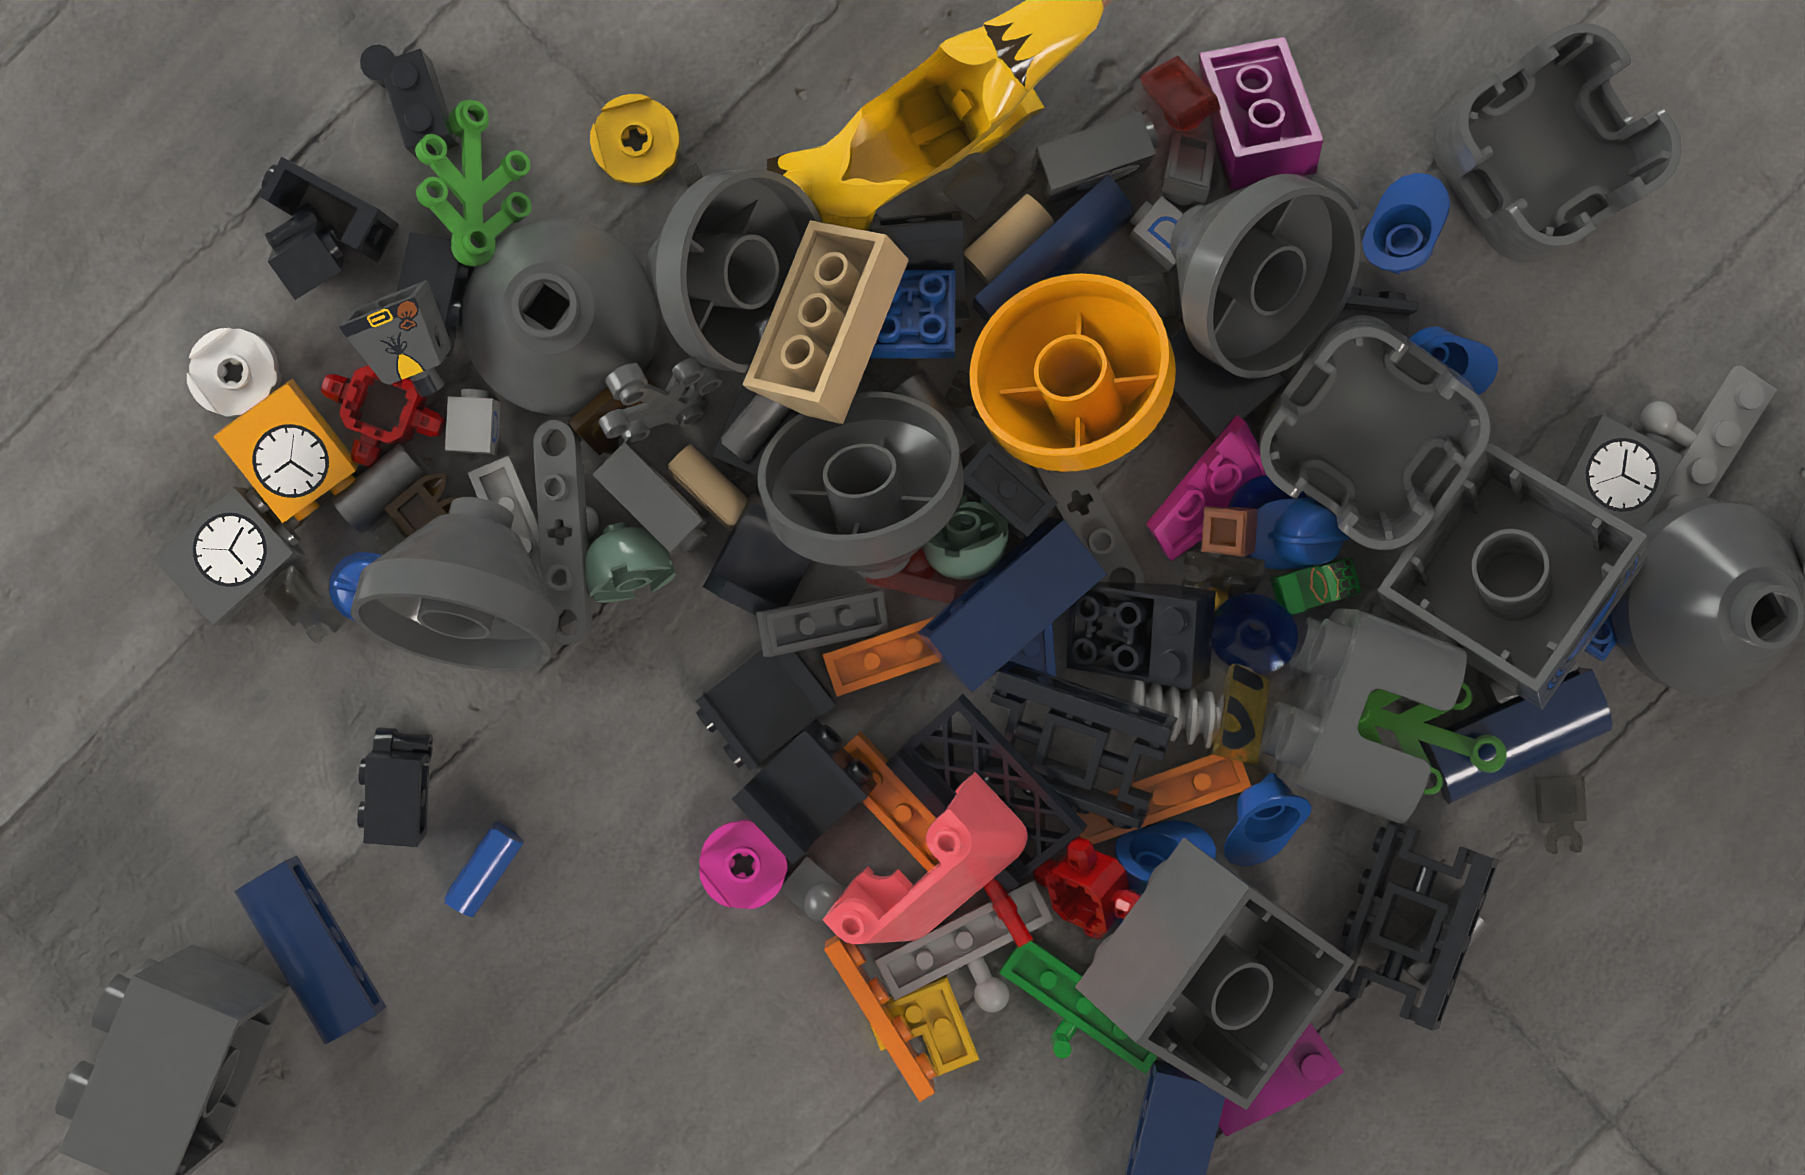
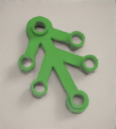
(469, 186)
(1411, 727)

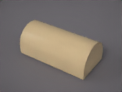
(1008, 238)
(708, 486)

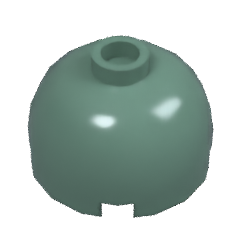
(969, 542)
(625, 562)

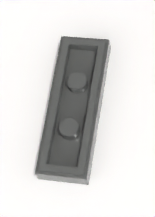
(822, 621)

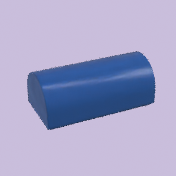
(483, 869)

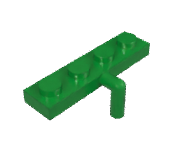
(1054, 985)

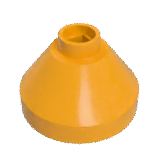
(1073, 372)

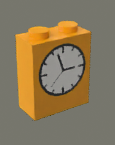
(288, 452)

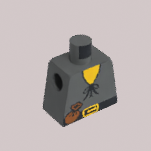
(401, 337)

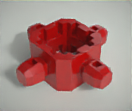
(352, 395)
(1087, 888)

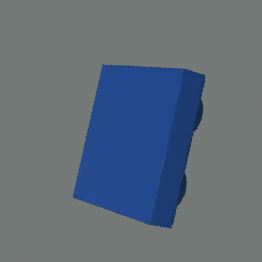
(920, 317)

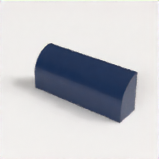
(1062, 246)
(1012, 603)
(1529, 734)
(310, 949)
(1174, 1124)

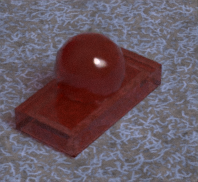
(1180, 94)
(916, 580)

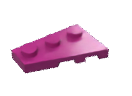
(1210, 483)

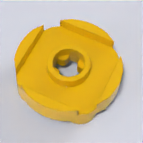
(613, 127)

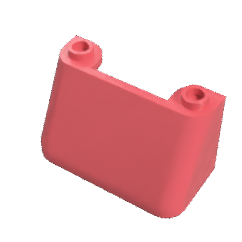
(972, 844)

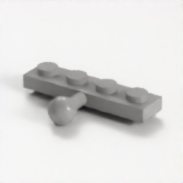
(1714, 439)
(503, 485)
(960, 943)

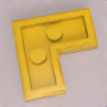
(937, 1017)

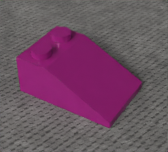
(1263, 114)
(1298, 1076)

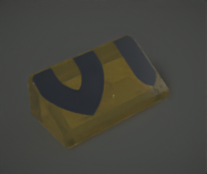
(1242, 715)

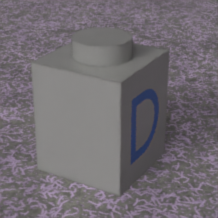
(1154, 230)
(472, 423)

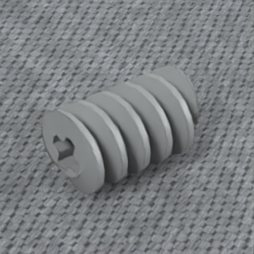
(1193, 715)

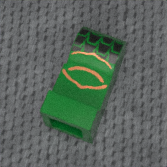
(1316, 585)

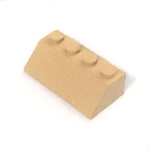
(827, 320)

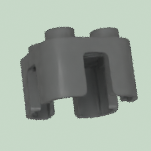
(1552, 145)
(1372, 430)
(1319, 736)

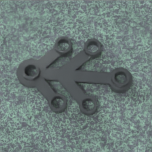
(671, 406)

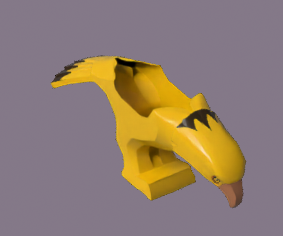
(915, 127)

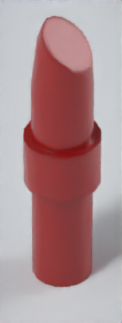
(1007, 911)

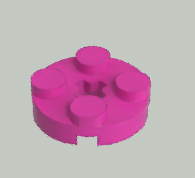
(740, 889)

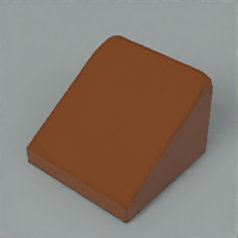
(1229, 530)

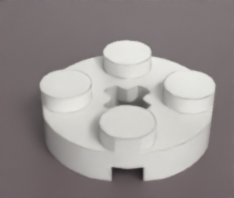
(207, 369)

